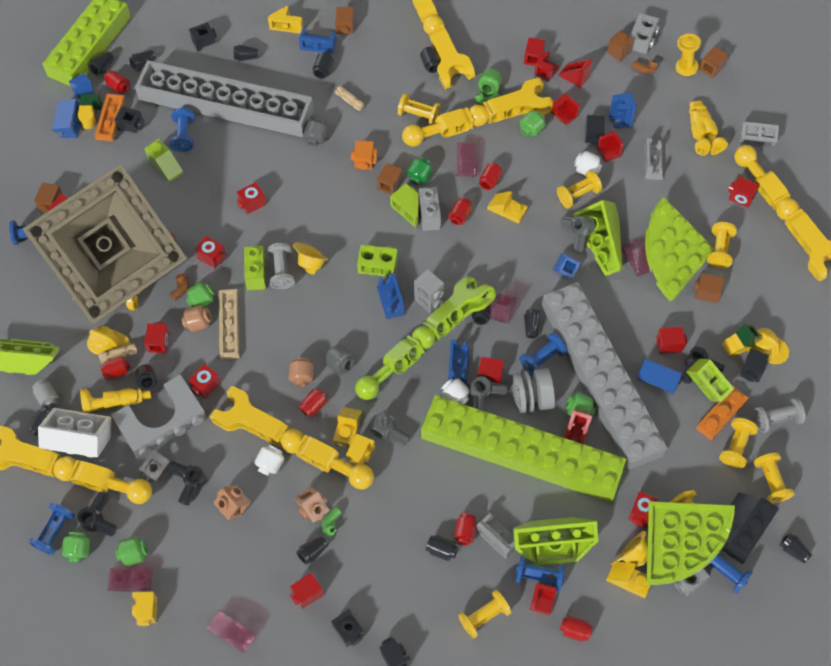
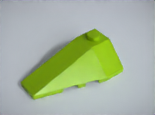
(606, 238)

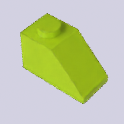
(163, 160)
(406, 203)

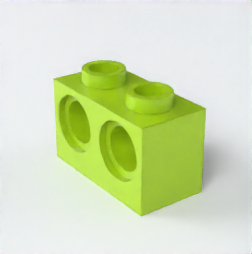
(377, 265)
(254, 268)
(710, 380)

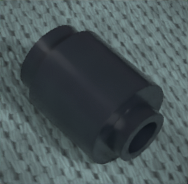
(430, 59)
(322, 65)
(145, 376)
(442, 547)

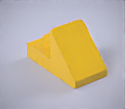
(283, 21)
(506, 207)
(347, 426)
(628, 578)

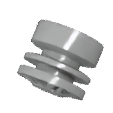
(533, 390)

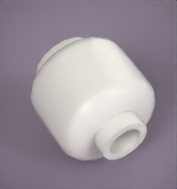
(587, 161)
(455, 391)
(269, 460)

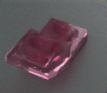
(466, 159)
(130, 580)
(231, 631)

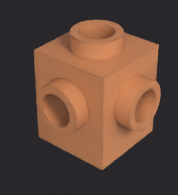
(231, 502)
(312, 504)

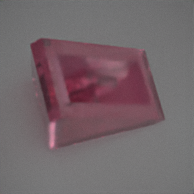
(636, 256)
(502, 308)

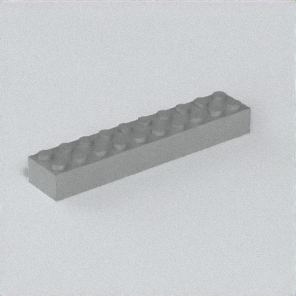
(225, 98)
(603, 377)

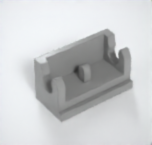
(759, 132)
(653, 160)
(496, 535)

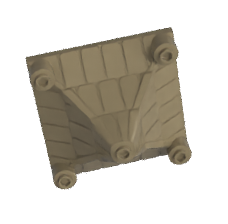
(105, 243)

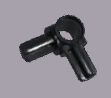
(701, 354)
(186, 473)
(97, 522)

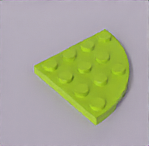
(673, 249)
(684, 538)

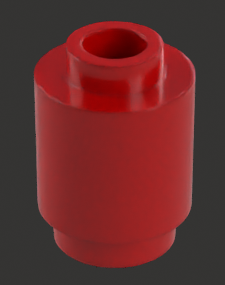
(117, 82)
(490, 176)
(460, 211)
(115, 368)
(313, 402)
(465, 529)
(576, 628)

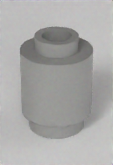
(45, 394)

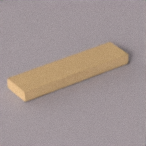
(229, 324)

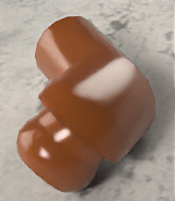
(645, 69)
(182, 286)

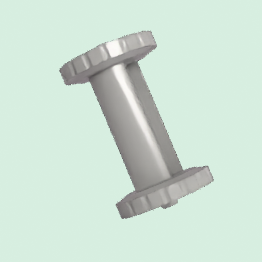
(282, 279)
(794, 411)

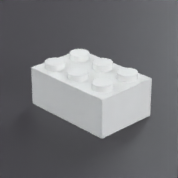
(74, 432)

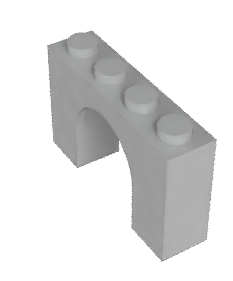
(145, 439)

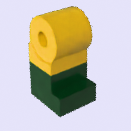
(87, 110)
(741, 340)

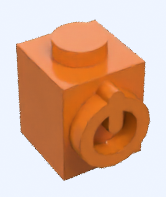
(364, 155)

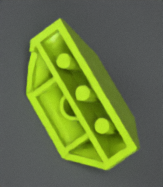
(25, 355)
(555, 539)

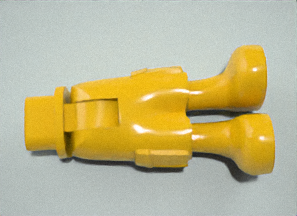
(705, 130)
(113, 399)

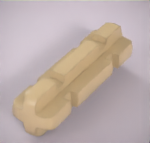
(349, 98)
(123, 351)

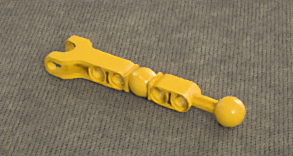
(451, 61)
(478, 115)
(787, 209)
(292, 440)
(66, 468)

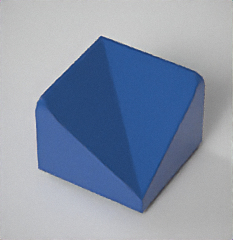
(81, 85)
(566, 266)

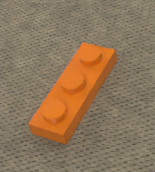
(106, 126)
(722, 414)

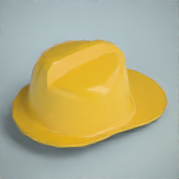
(309, 257)
(105, 339)
(771, 345)
(635, 551)

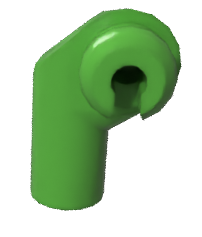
(480, 98)

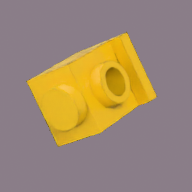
(360, 450)
(144, 608)

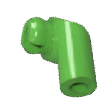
(328, 522)

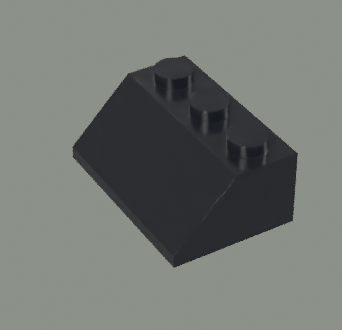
(750, 521)

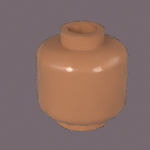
(196, 318)
(301, 372)

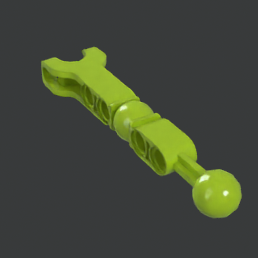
(437, 325)

